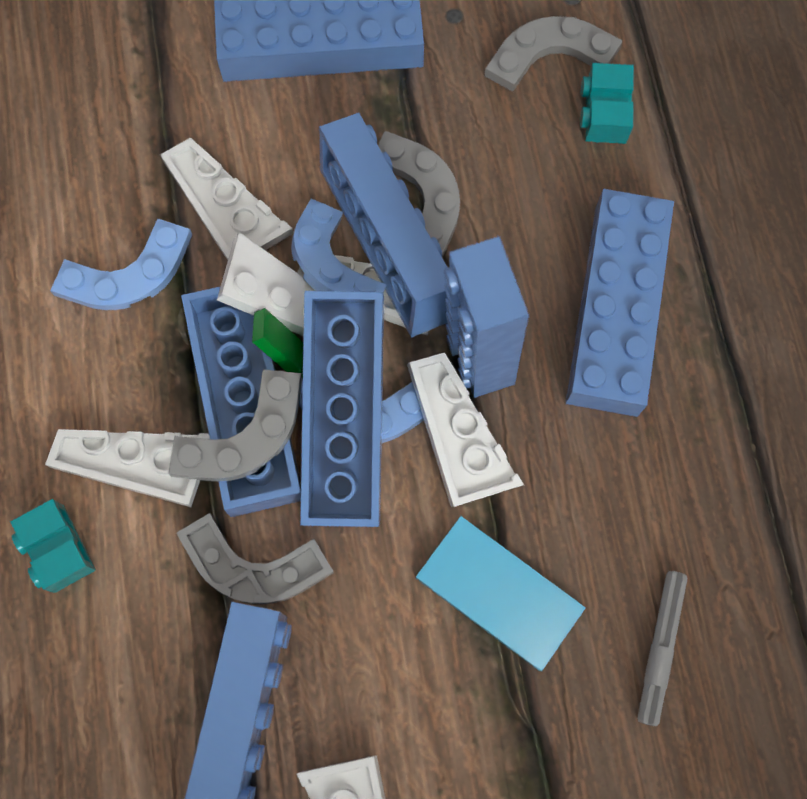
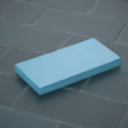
(500, 593)

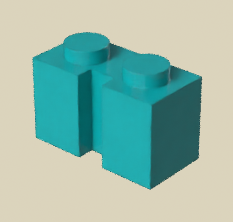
(608, 103)
(53, 546)

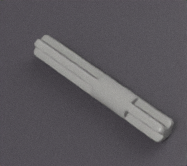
(662, 649)

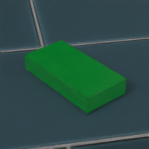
(277, 341)

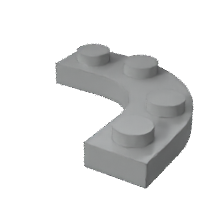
(547, 37)
(433, 181)
(253, 446)
(251, 581)

